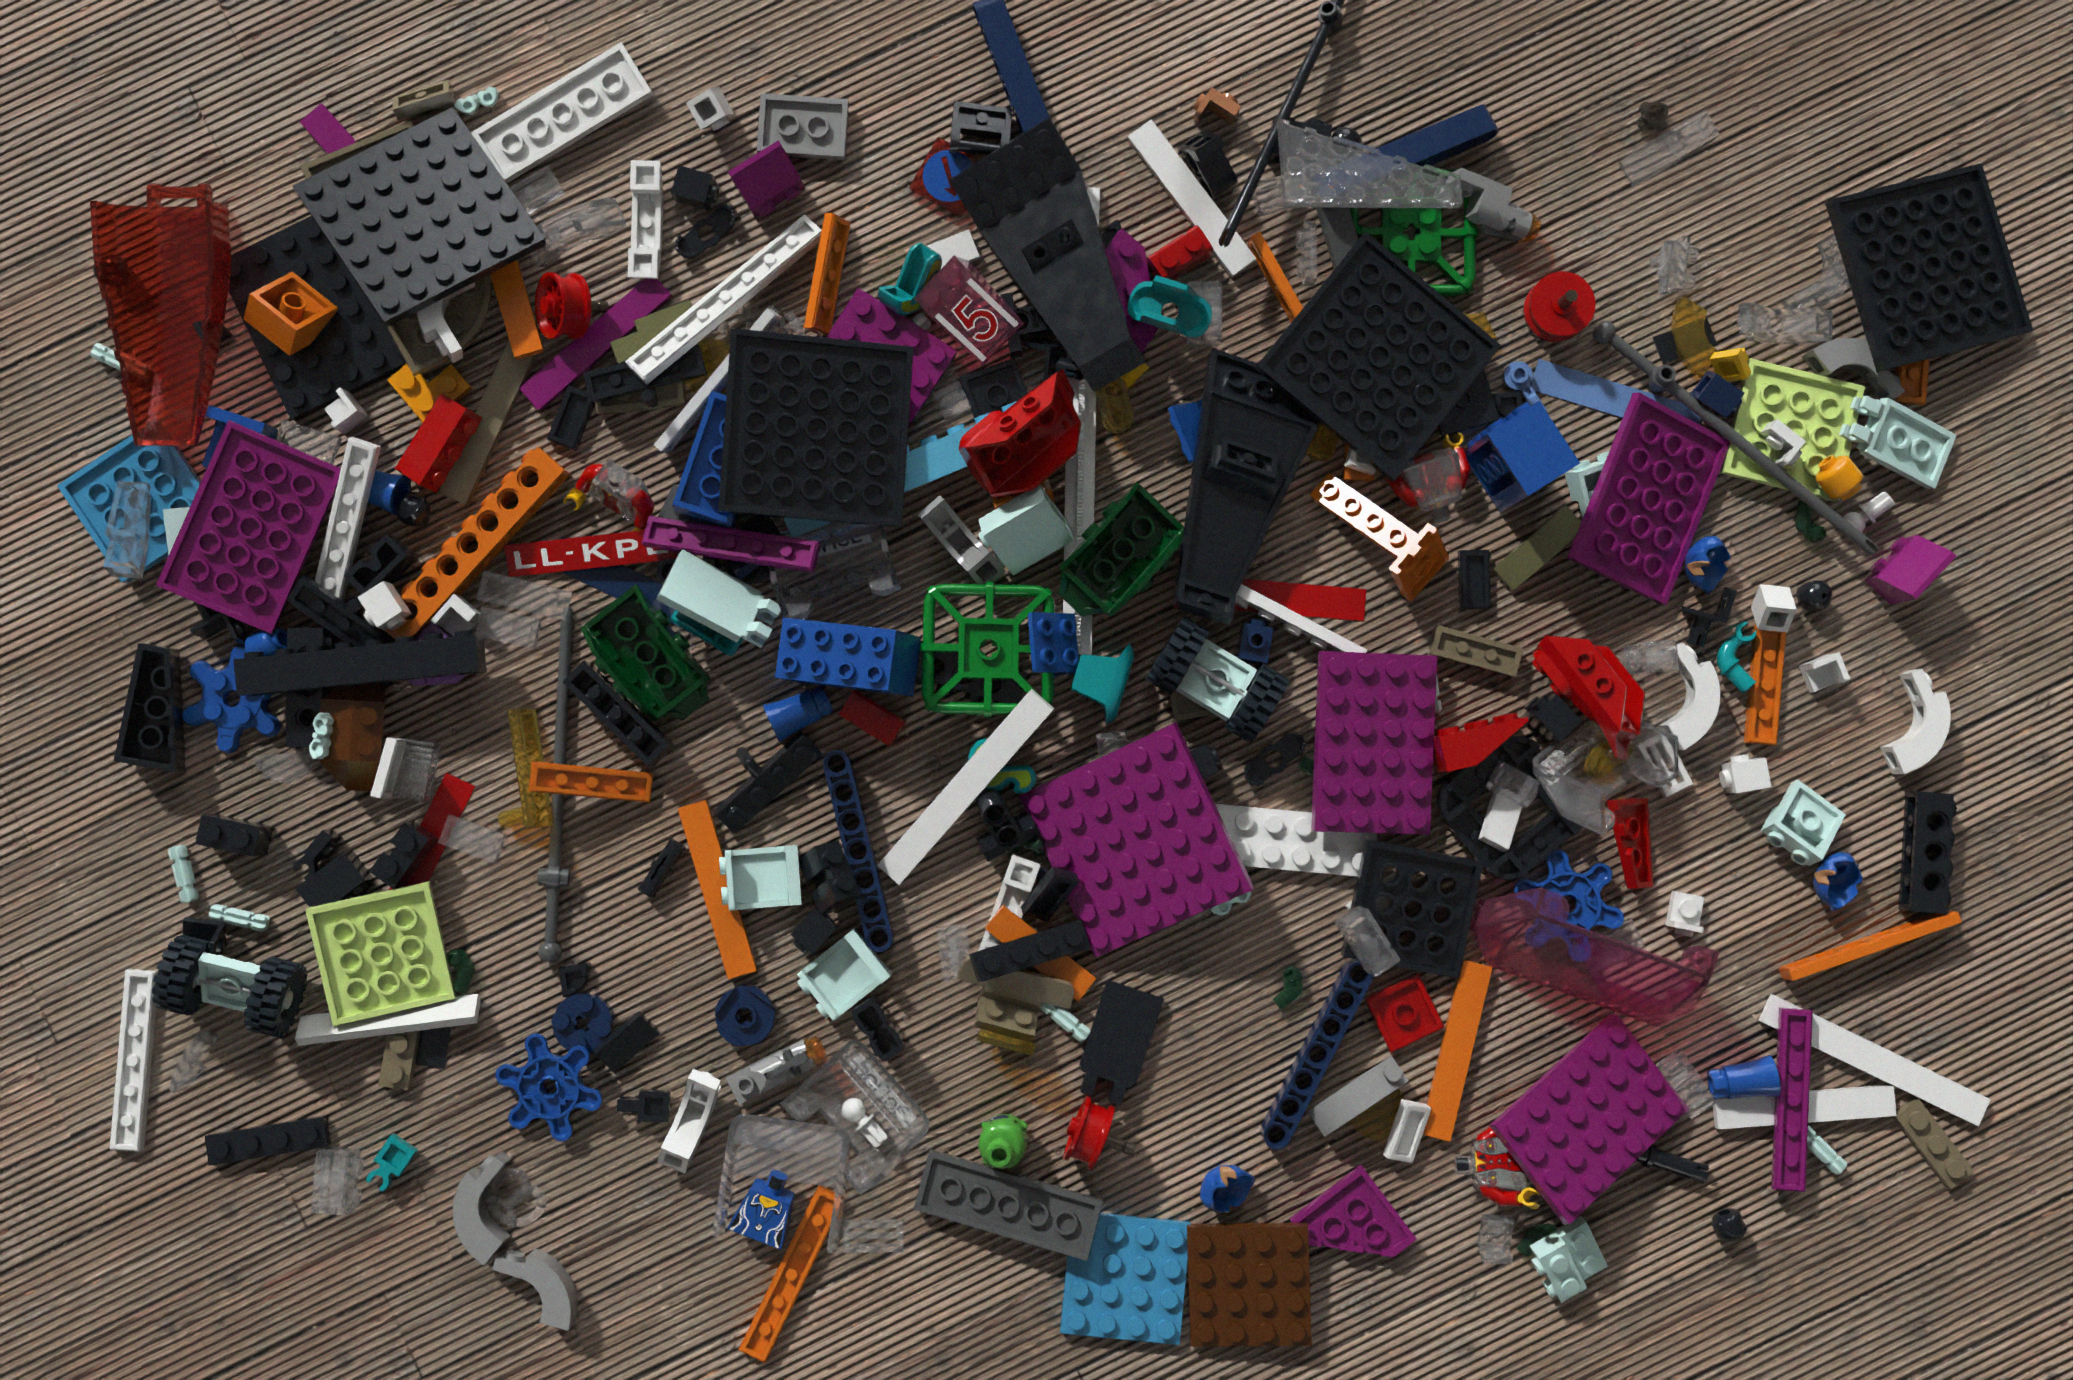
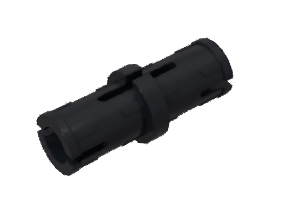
(661, 868)

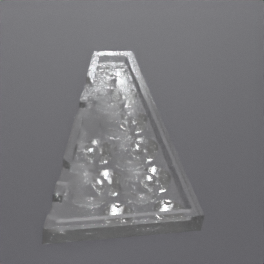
(1354, 175)

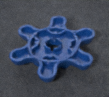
(214, 706)
(1582, 888)
(533, 1097)

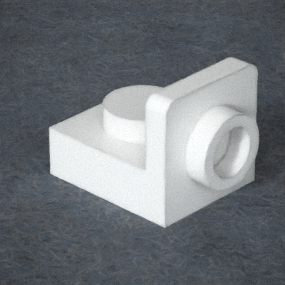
(1783, 438)
(1685, 913)

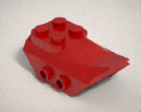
(1026, 442)
(1596, 685)

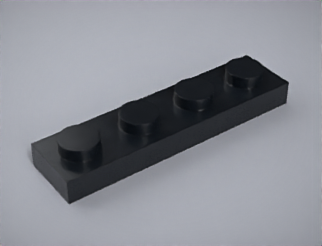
(1029, 951)
(267, 1140)

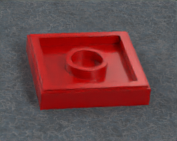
(1404, 1012)

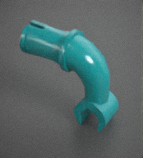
(1729, 664)

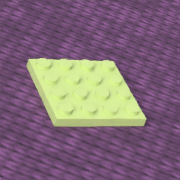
(1806, 404)
(380, 953)

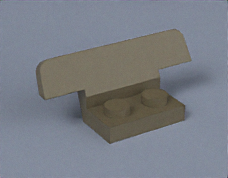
(1013, 1000)

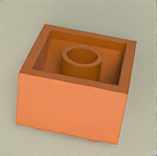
(289, 312)

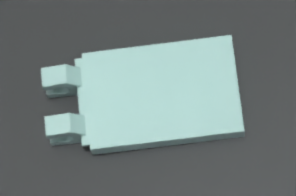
(1900, 440)
(718, 600)

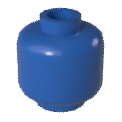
(265, 642)

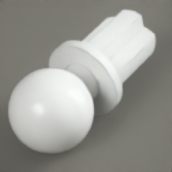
(1870, 511)
(854, 1111)

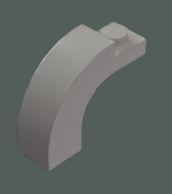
(470, 1213)

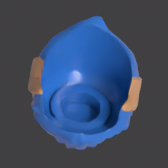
(1706, 563)
(1837, 880)
(1225, 1188)

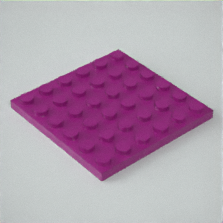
(1138, 839)

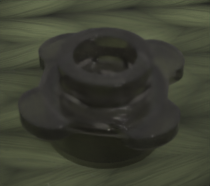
(1658, 109)

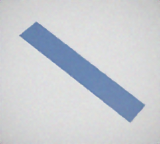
(1594, 391)

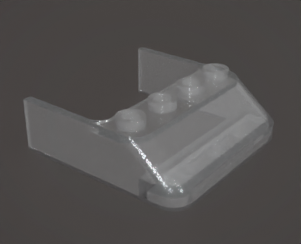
(799, 1149)

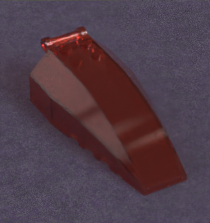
(158, 278)

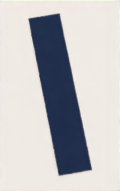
(617, 580)

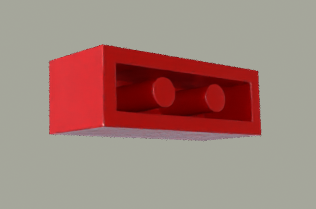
(438, 443)

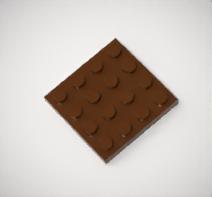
(1249, 1284)

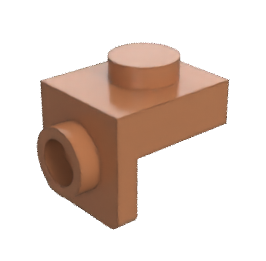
(1220, 104)

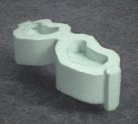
(471, 103)
(323, 729)
(1224, 908)

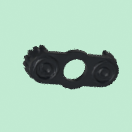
(722, 220)
(1288, 746)

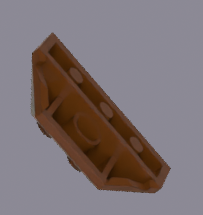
(355, 735)

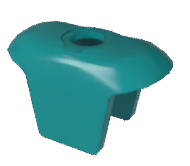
(1150, 296)
(1104, 680)

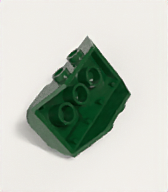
(1120, 554)
(646, 657)

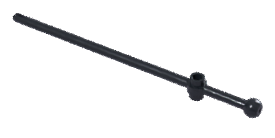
(1330, 23)

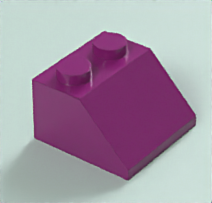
(766, 180)
(1908, 569)

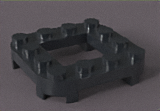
(1466, 824)

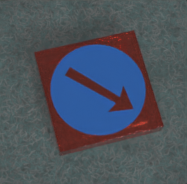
(934, 176)

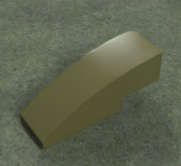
(647, 328)
(1538, 548)

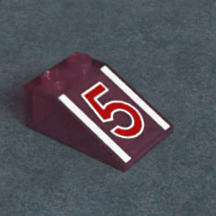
(969, 309)

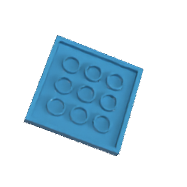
(94, 486)
(1130, 1281)

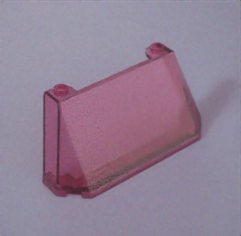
(1532, 940)

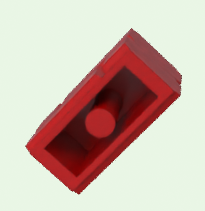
(1180, 255)
(872, 718)

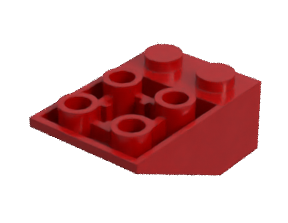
(1472, 745)

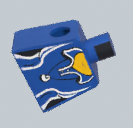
(765, 1211)

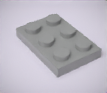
(804, 125)

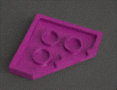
(1130, 268)
(1355, 1218)

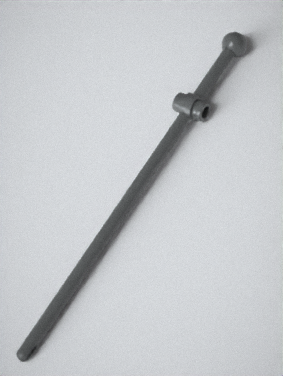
(1663, 379)
(554, 876)

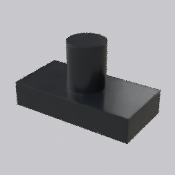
(1051, 891)

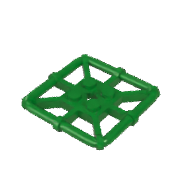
(1427, 243)
(972, 636)

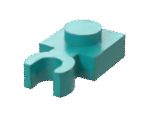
(392, 1158)

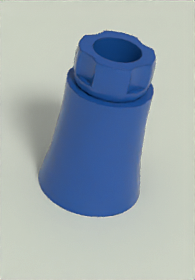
(388, 490)
(797, 712)
(1745, 1079)

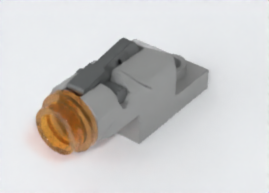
(1492, 210)
(776, 1069)

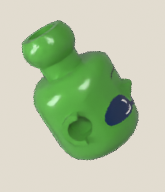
(1003, 1141)

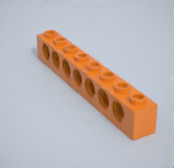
(490, 543)

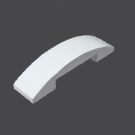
(647, 219)
(1013, 892)

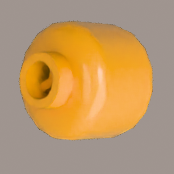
(1839, 477)

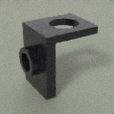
(207, 930)

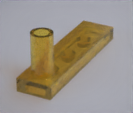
(526, 743)

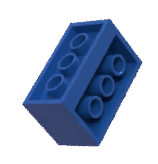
(1519, 455)
(700, 482)
(848, 656)

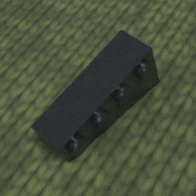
(153, 712)

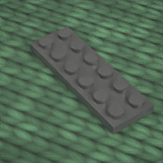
(1008, 1204)

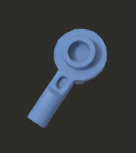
(1519, 378)

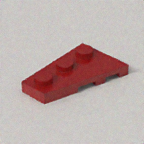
(1633, 840)

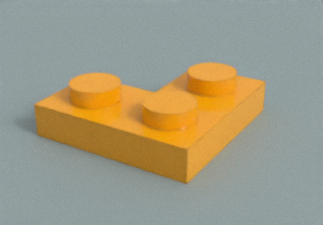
(422, 394)

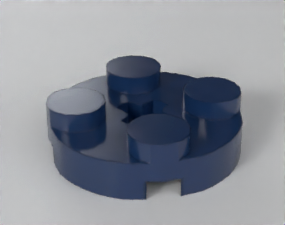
(585, 1005)
(728, 1017)

